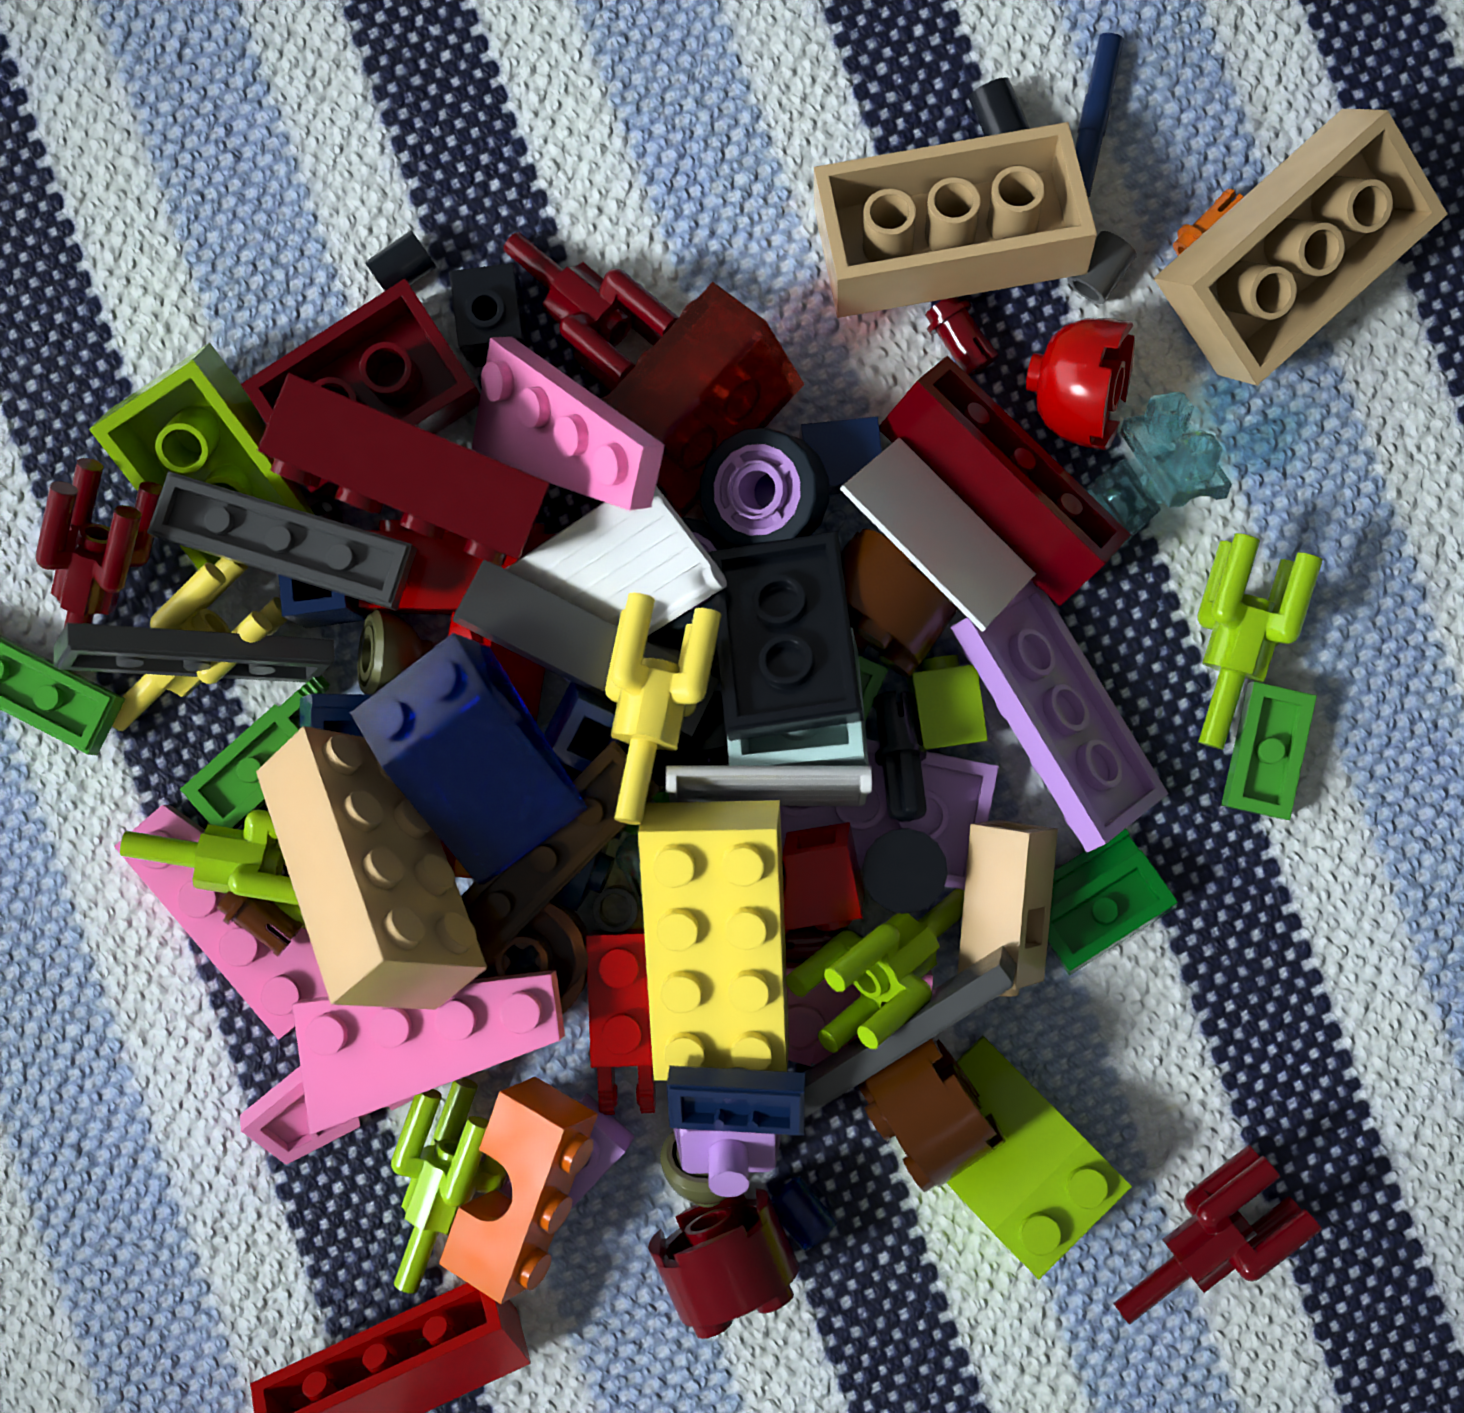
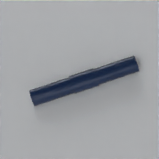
(1097, 105)

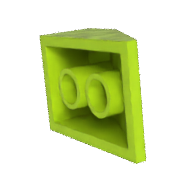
(199, 427)
(1045, 1179)

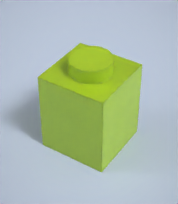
(947, 703)

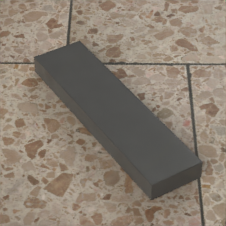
(282, 541)
(552, 632)
(187, 651)
(947, 1006)

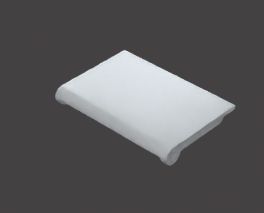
(939, 533)
(624, 553)
(759, 783)

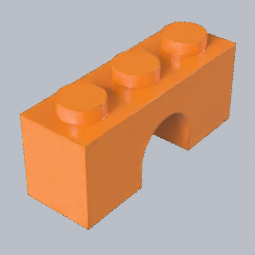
(542, 1146)

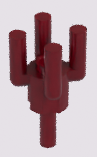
(594, 310)
(87, 556)
(1221, 1238)

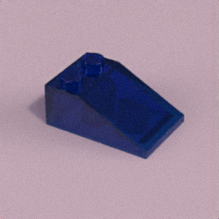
(469, 756)

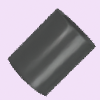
(1107, 266)

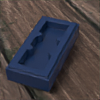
(736, 1100)

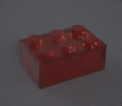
(702, 384)

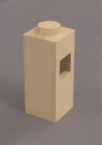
(1008, 897)

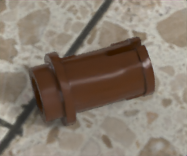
(258, 919)

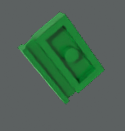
(1104, 901)

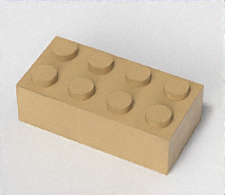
(953, 219)
(1301, 244)
(367, 876)

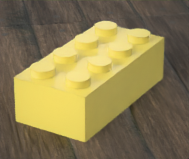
(715, 935)

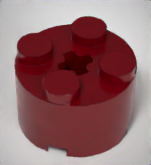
(726, 1262)

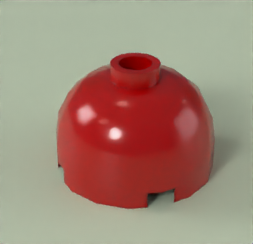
(1083, 379)

